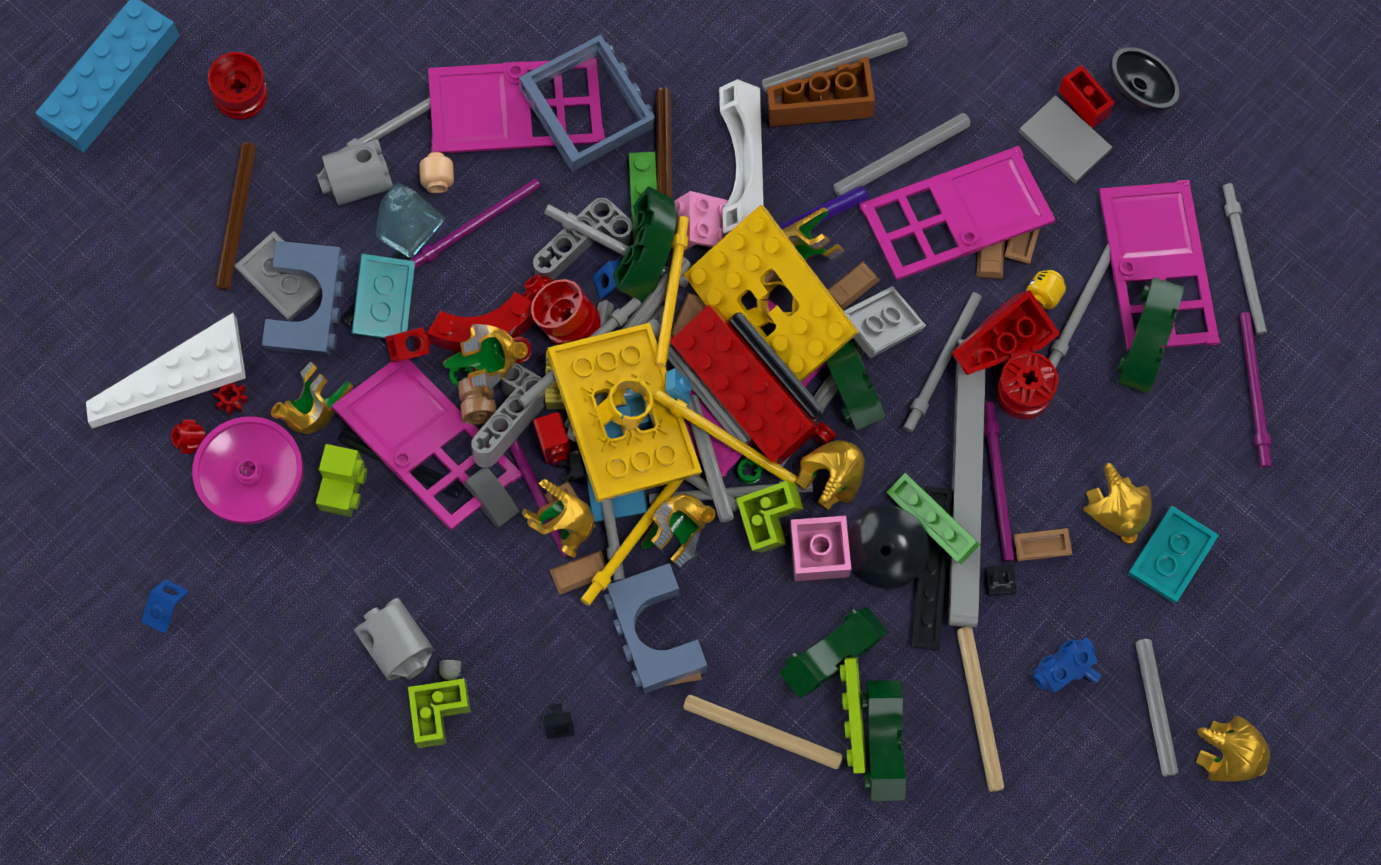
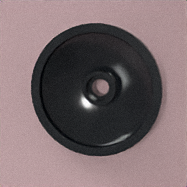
(1144, 79)
(901, 533)

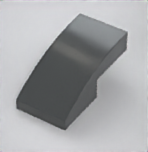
(492, 496)

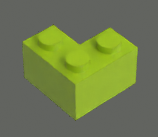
(342, 475)
(762, 514)
(429, 706)

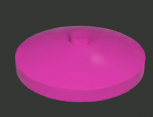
(248, 470)

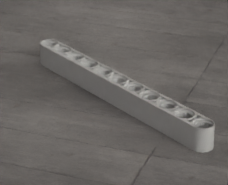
(967, 493)

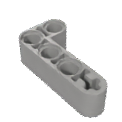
(578, 242)
(488, 443)

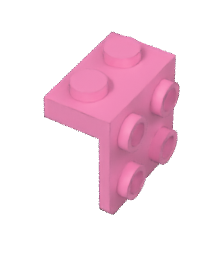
(704, 216)

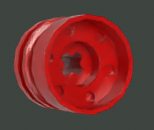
(237, 72)
(565, 312)
(1026, 400)

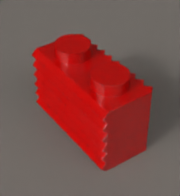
(1086, 96)
(552, 438)

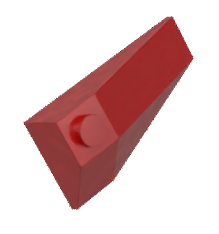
(1012, 329)

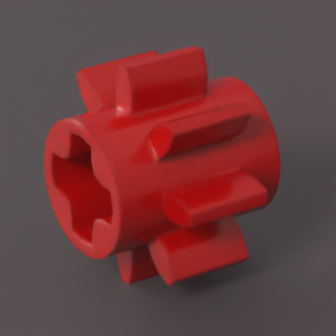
(534, 284)
(236, 402)
(187, 436)

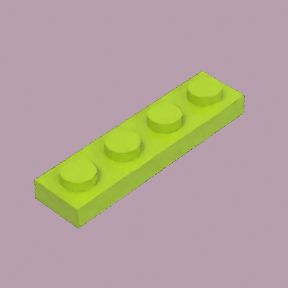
(854, 727)

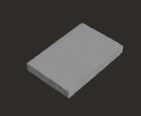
(1065, 139)
(284, 291)
(883, 321)

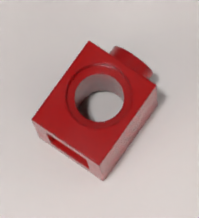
(397, 346)

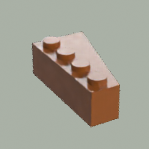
(823, 97)

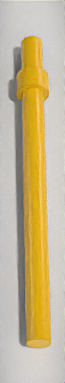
(679, 244)
(679, 409)
(602, 578)

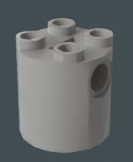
(355, 173)
(395, 641)

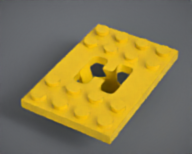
(740, 264)
(639, 457)

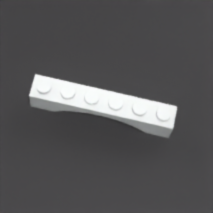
(743, 118)

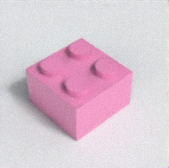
(820, 548)

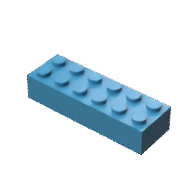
(107, 74)

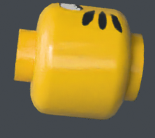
(1047, 288)

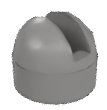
(449, 669)

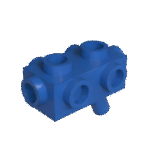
(1070, 663)

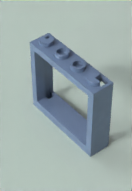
(595, 47)

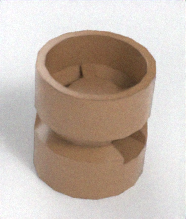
(476, 404)

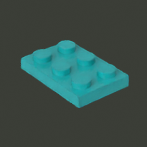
(382, 296)
(1173, 554)

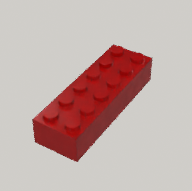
(744, 385)

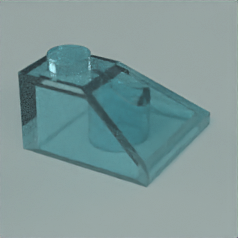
(406, 220)

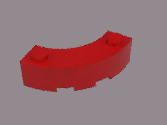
(451, 330)

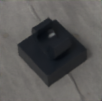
(577, 468)
(1000, 580)
(558, 723)

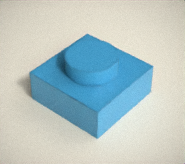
(678, 386)

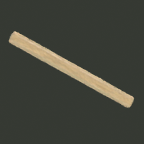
(980, 709)
(762, 731)

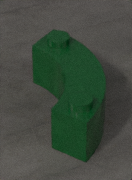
(645, 260)
(1152, 331)
(856, 390)
(823, 660)
(884, 741)

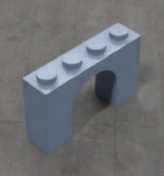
(314, 334)
(652, 666)

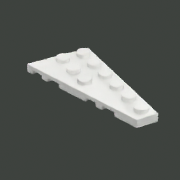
(191, 368)

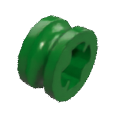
(456, 371)
(748, 479)

